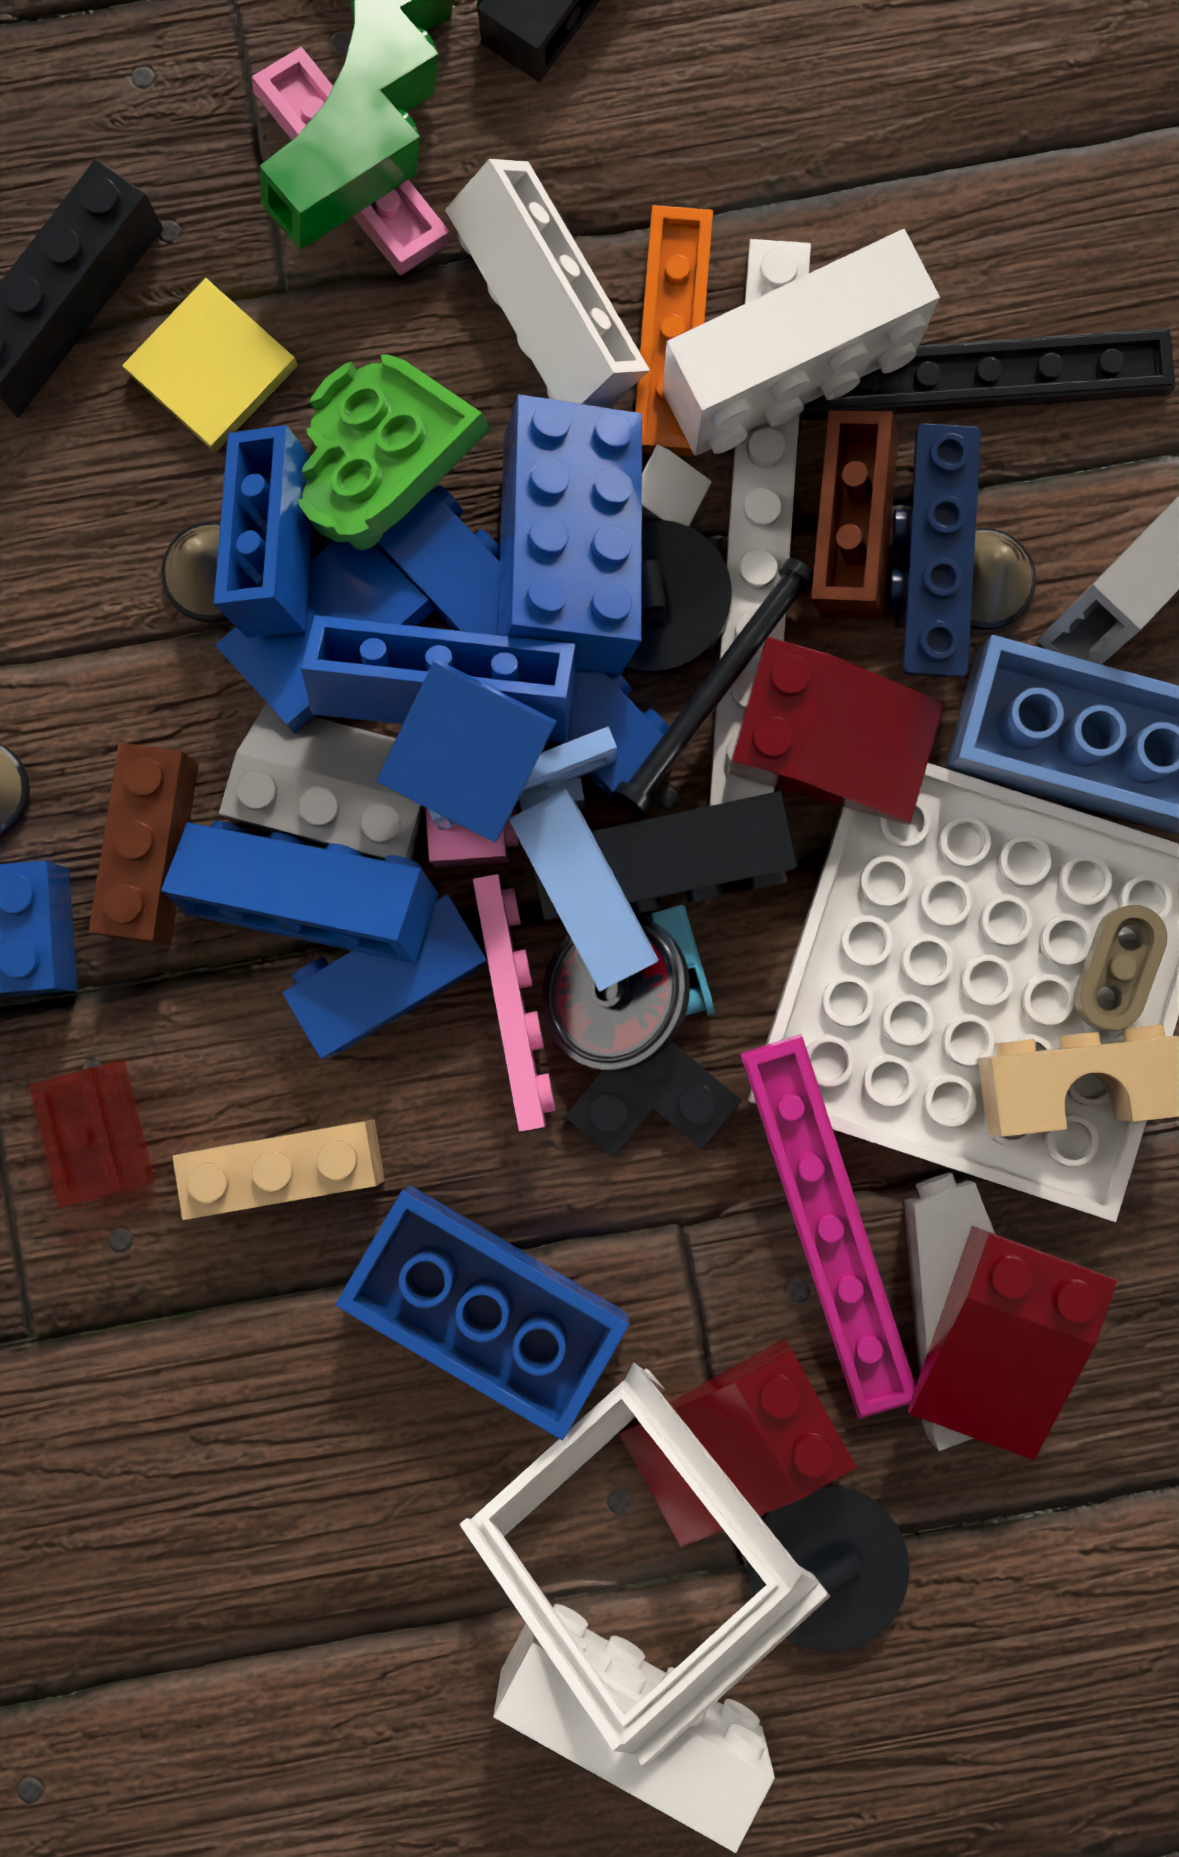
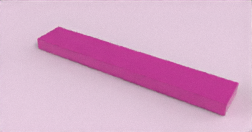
(829, 1225)

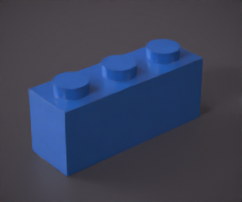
(264, 534)
(366, 992)

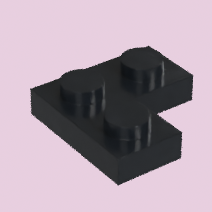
(668, 1084)

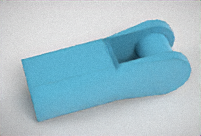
(677, 924)

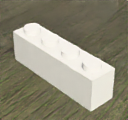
(545, 286)

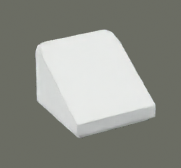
(671, 488)

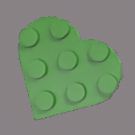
(381, 447)

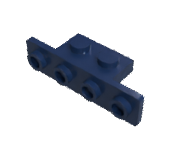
(937, 552)

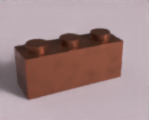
(855, 514)
(142, 832)

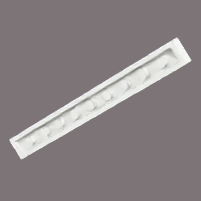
(757, 525)

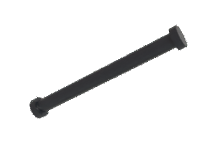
(795, 579)

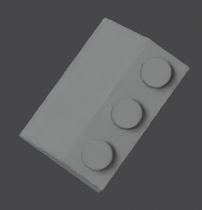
(321, 788)

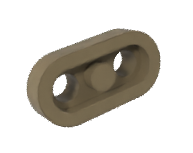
(1123, 971)

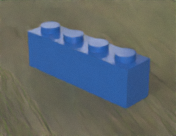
(379, 667)
(301, 890)

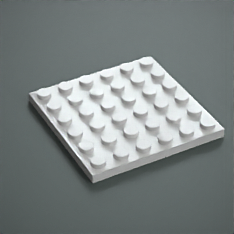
(967, 939)

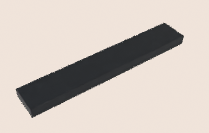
(1016, 374)

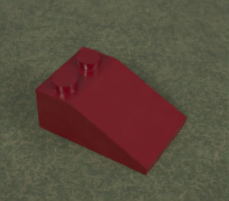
(835, 732)
(1010, 1343)
(760, 1430)

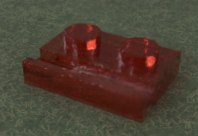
(91, 1133)

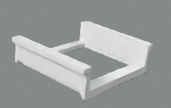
(726, 1655)

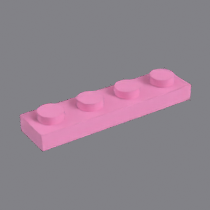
(398, 222)
(518, 1029)

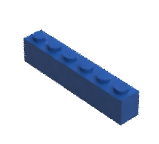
(462, 583)

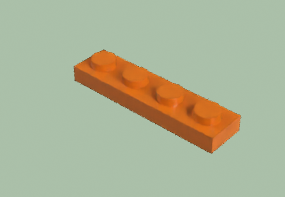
(671, 307)

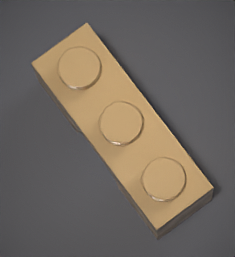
(1028, 1087)
(278, 1169)

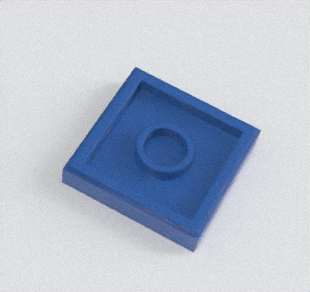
(466, 750)

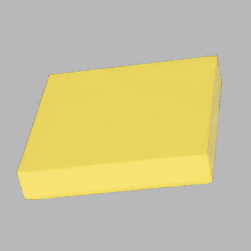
(210, 365)

